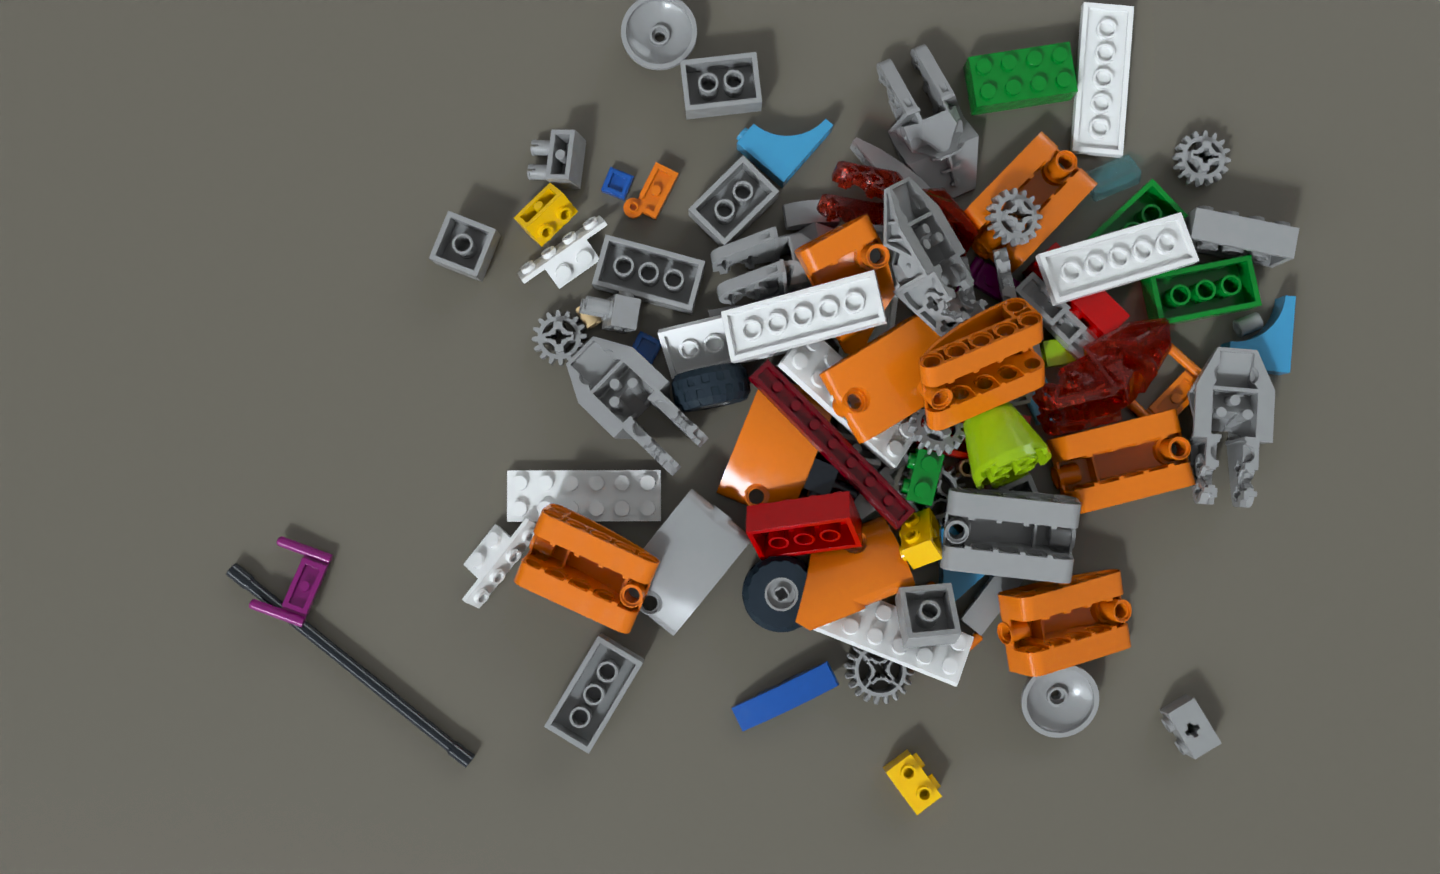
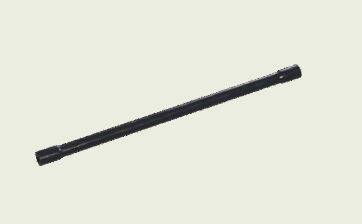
(453, 748)

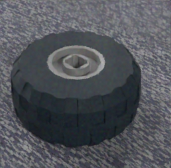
(710, 387)
(774, 592)

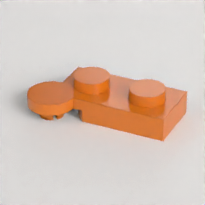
(652, 194)

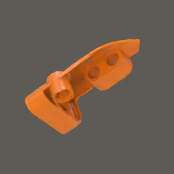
(844, 254)
(852, 578)

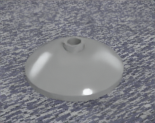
(659, 17)
(1065, 712)

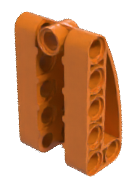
(1054, 189)
(982, 364)
(880, 379)
(769, 455)
(1122, 461)
(586, 568)
(1062, 623)

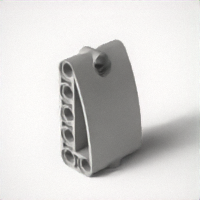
(1011, 534)
(694, 553)

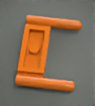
(1176, 393)

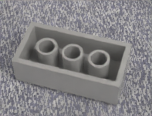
(1237, 236)
(649, 273)
(594, 693)

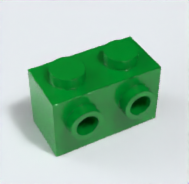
(922, 477)

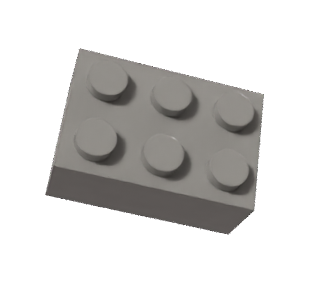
(721, 85)
(733, 202)

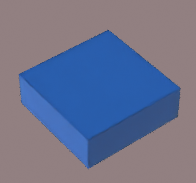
(617, 183)
(647, 346)

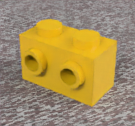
(546, 214)
(921, 539)
(912, 782)

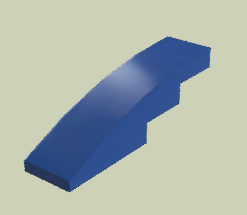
(785, 696)

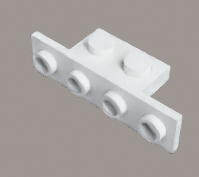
(567, 258)
(495, 558)

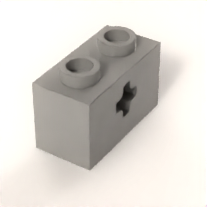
(1200, 736)

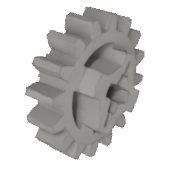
(1209, 151)
(1009, 227)
(548, 338)
(934, 439)

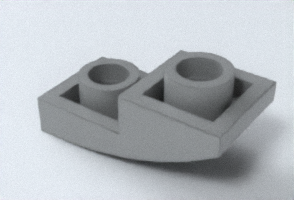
(803, 213)

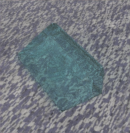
(1114, 177)

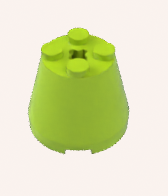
(1002, 446)

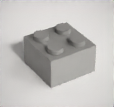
(465, 246)
(927, 615)

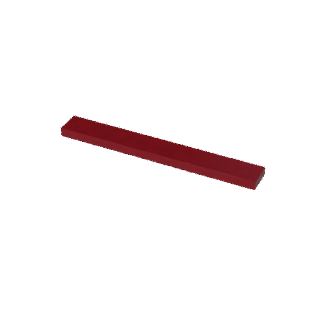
(831, 444)

